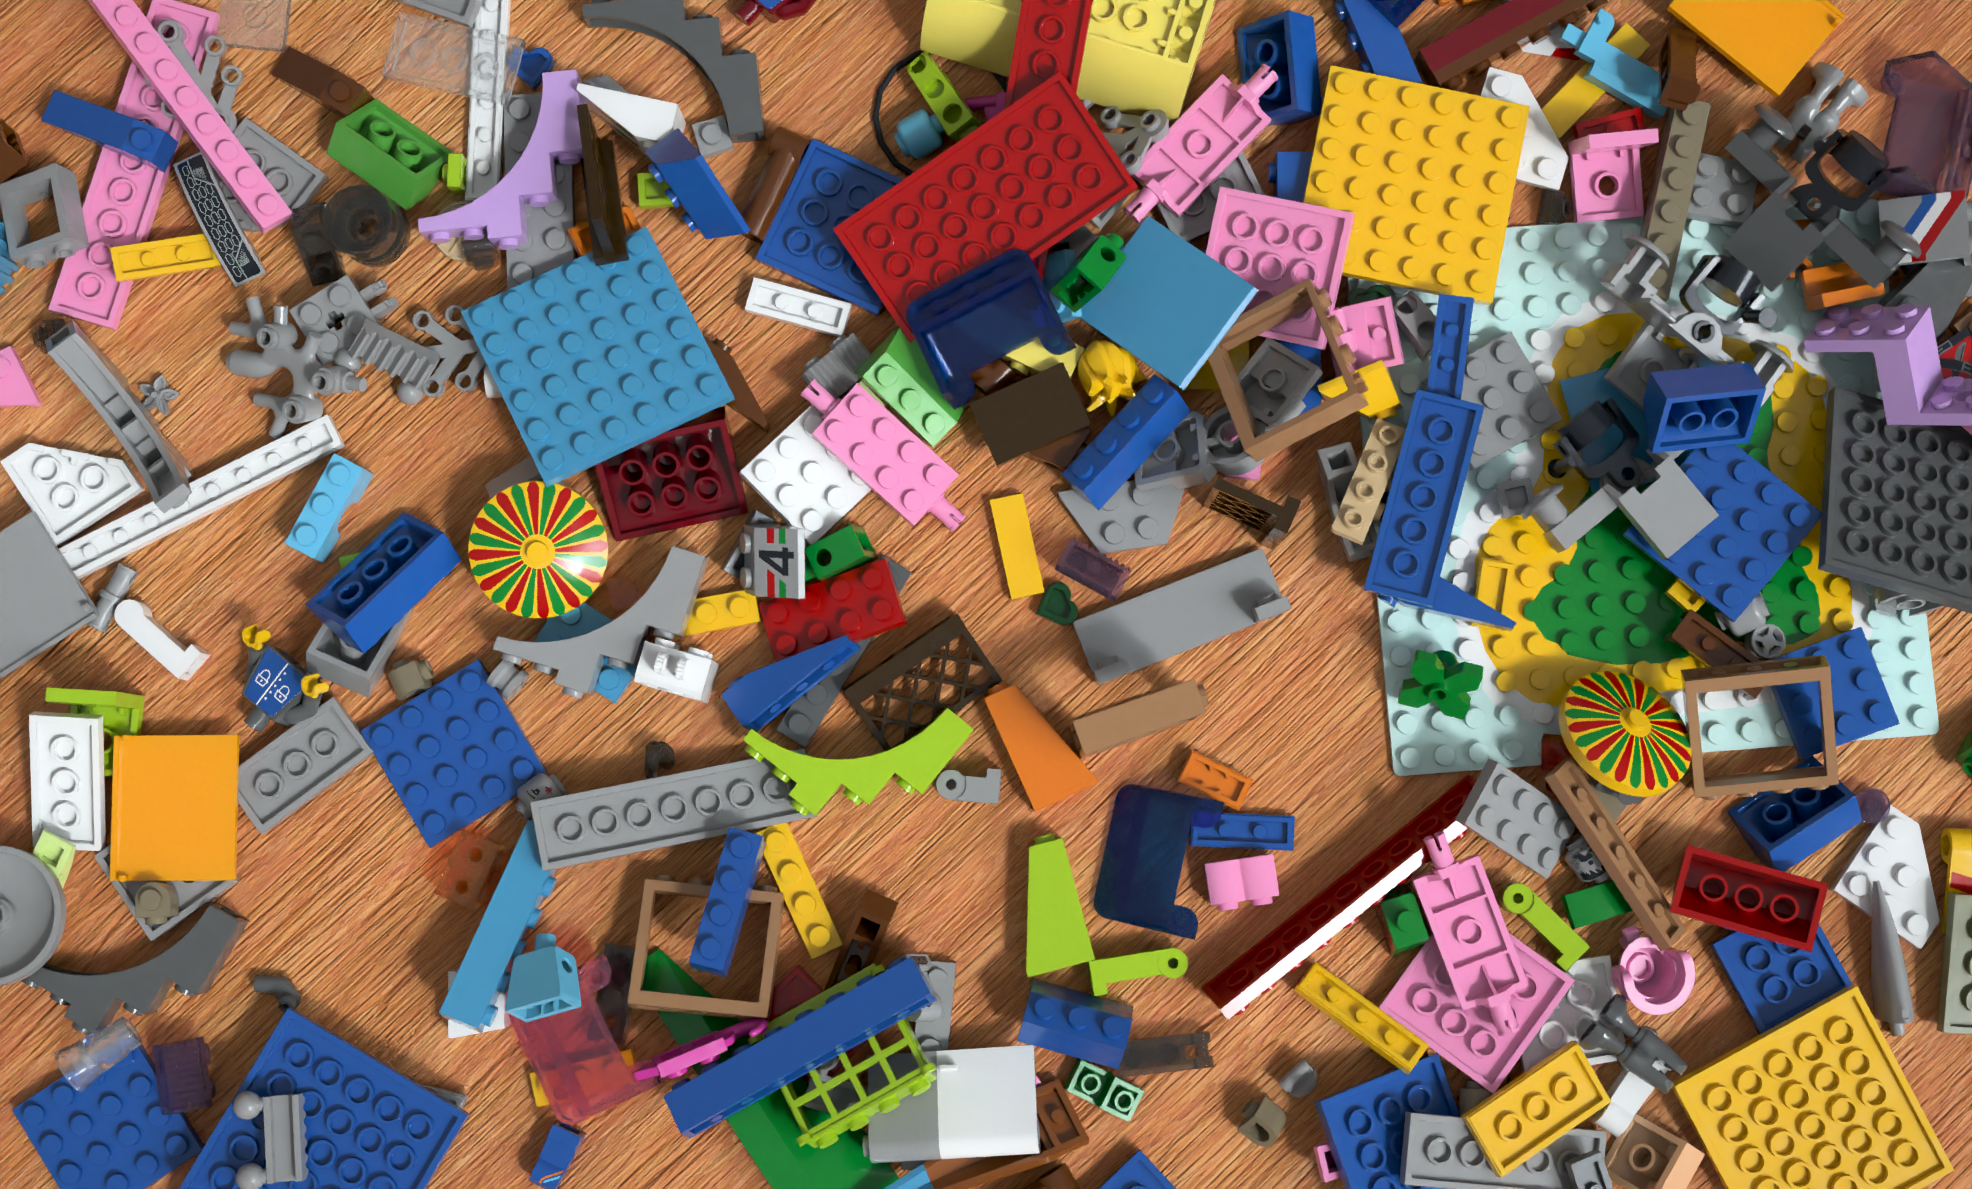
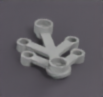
(207, 77)
(1144, 129)
(452, 351)

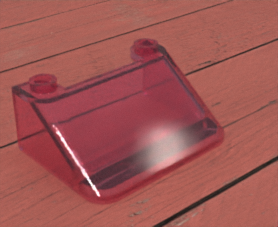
(578, 1055)

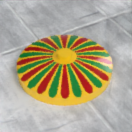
(538, 549)
(1624, 734)

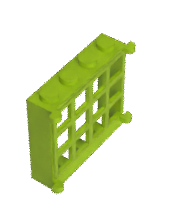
(882, 1100)

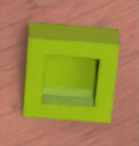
(455, 173)
(651, 192)

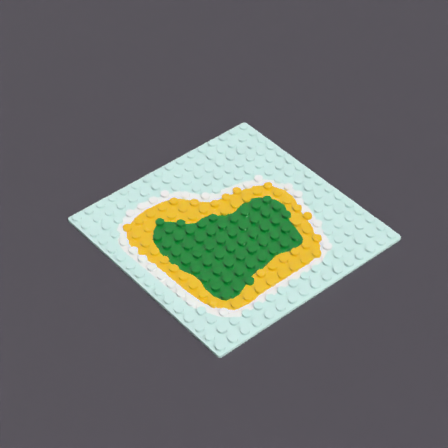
(1604, 596)

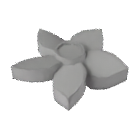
(158, 395)

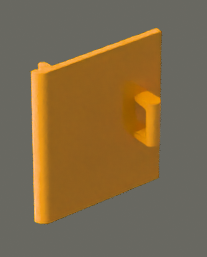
(1762, 36)
(174, 808)

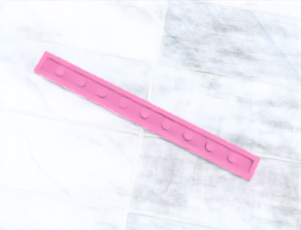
(194, 112)

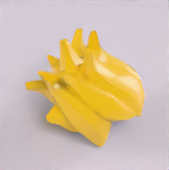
(1108, 374)

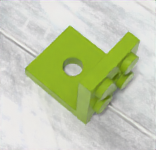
(120, 712)

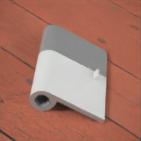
(974, 1107)

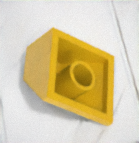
(1381, 396)

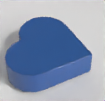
(533, 65)

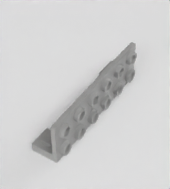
(1180, 616)

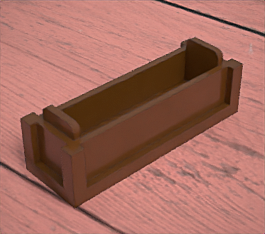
(1678, 69)
(1711, 646)

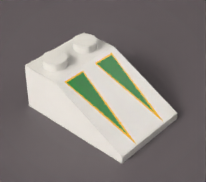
(634, 117)

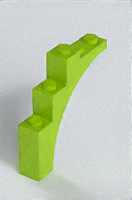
(817, 779)

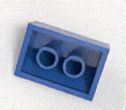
(1289, 48)
(694, 187)
(1702, 407)
(1795, 824)
(1076, 1023)

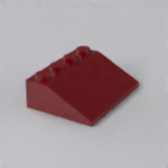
(674, 479)

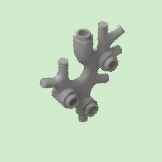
(279, 351)

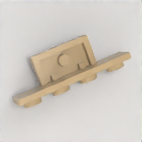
(1369, 482)

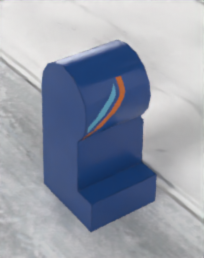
(557, 1155)

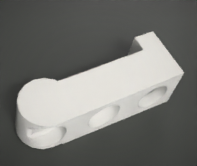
(138, 622)
(1626, 1098)

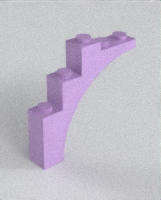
(531, 179)

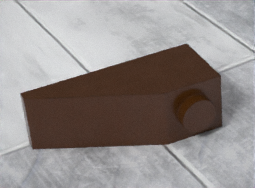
(321, 83)
(744, 399)
(863, 936)

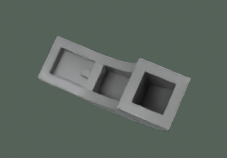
(1336, 471)

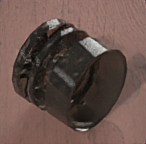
(349, 222)

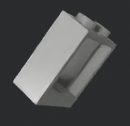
(32, 188)

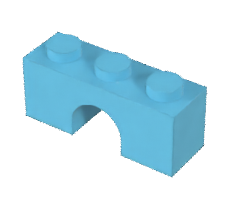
(318, 523)

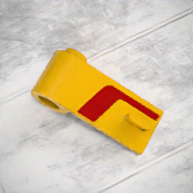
(1957, 853)

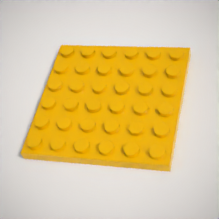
(1424, 177)
(1813, 1107)

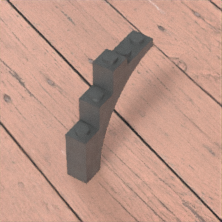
(701, 41)
(189, 963)

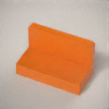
(1835, 286)

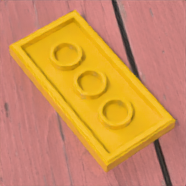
(1536, 1108)

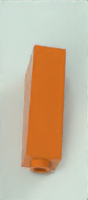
(1037, 751)

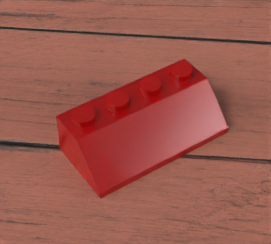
(1748, 898)

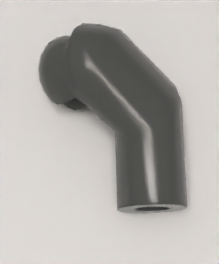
(282, 988)

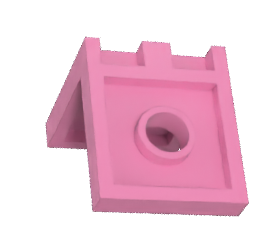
(1610, 156)

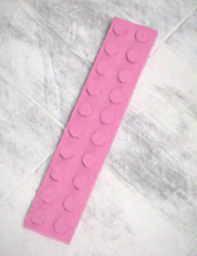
(124, 191)

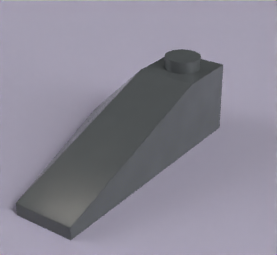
(1935, 285)

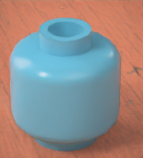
(919, 134)

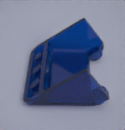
(984, 319)
(1147, 856)

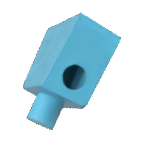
(543, 982)

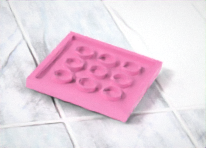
(1278, 246)
(1468, 1038)

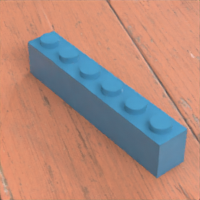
(500, 936)

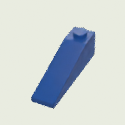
(111, 130)
(1458, 604)
(772, 689)

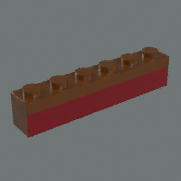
(1496, 36)

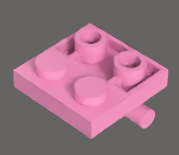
(1370, 332)

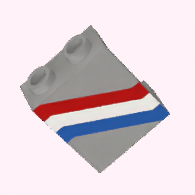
(1936, 223)

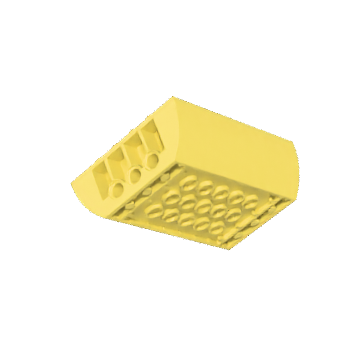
(1133, 56)

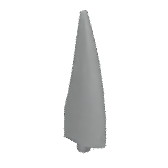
(1888, 969)

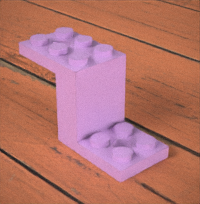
(1904, 360)

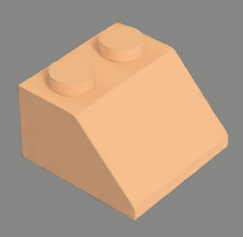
(1651, 1158)

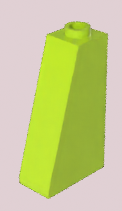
(1054, 914)

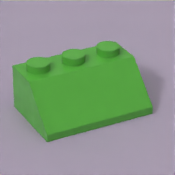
(388, 153)
(908, 388)

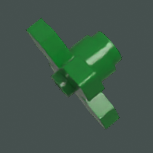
(1441, 680)

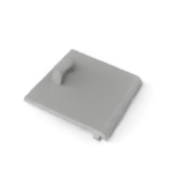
(37, 594)

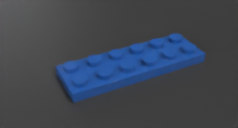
(1424, 498)

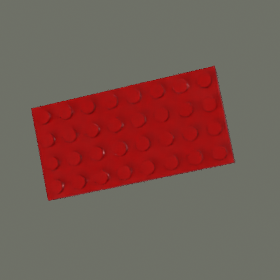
(999, 189)

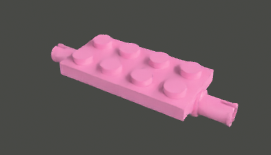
(1201, 144)
(884, 454)
(1470, 933)

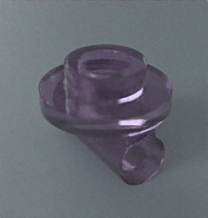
(1873, 805)

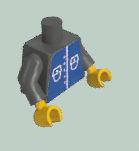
(277, 684)

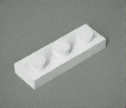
(798, 307)

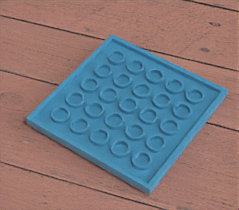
(597, 358)

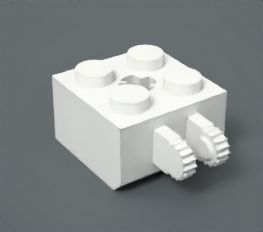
(676, 671)

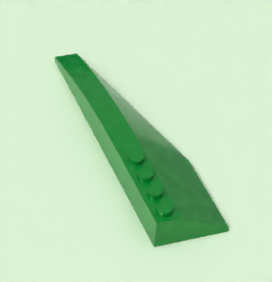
(769, 1125)

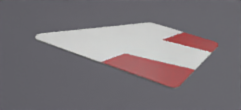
(1552, 46)

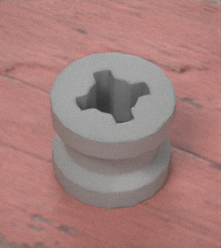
(1771, 639)
(507, 679)

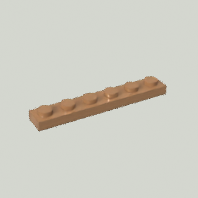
(1615, 853)

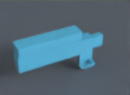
(1614, 69)

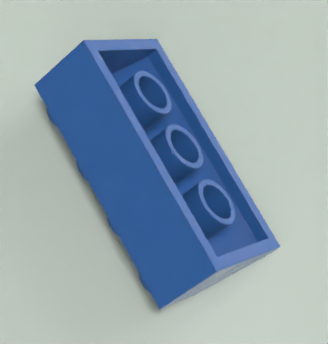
(384, 581)

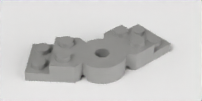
(1199, 448)

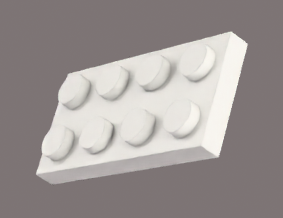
(68, 778)

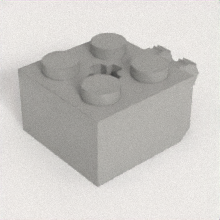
(338, 302)

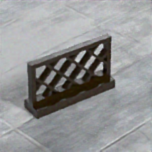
(602, 194)
(1253, 510)
(907, 658)

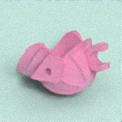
(1650, 977)

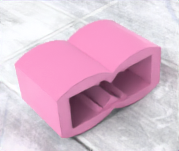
(1241, 880)

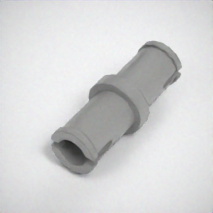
(112, 596)

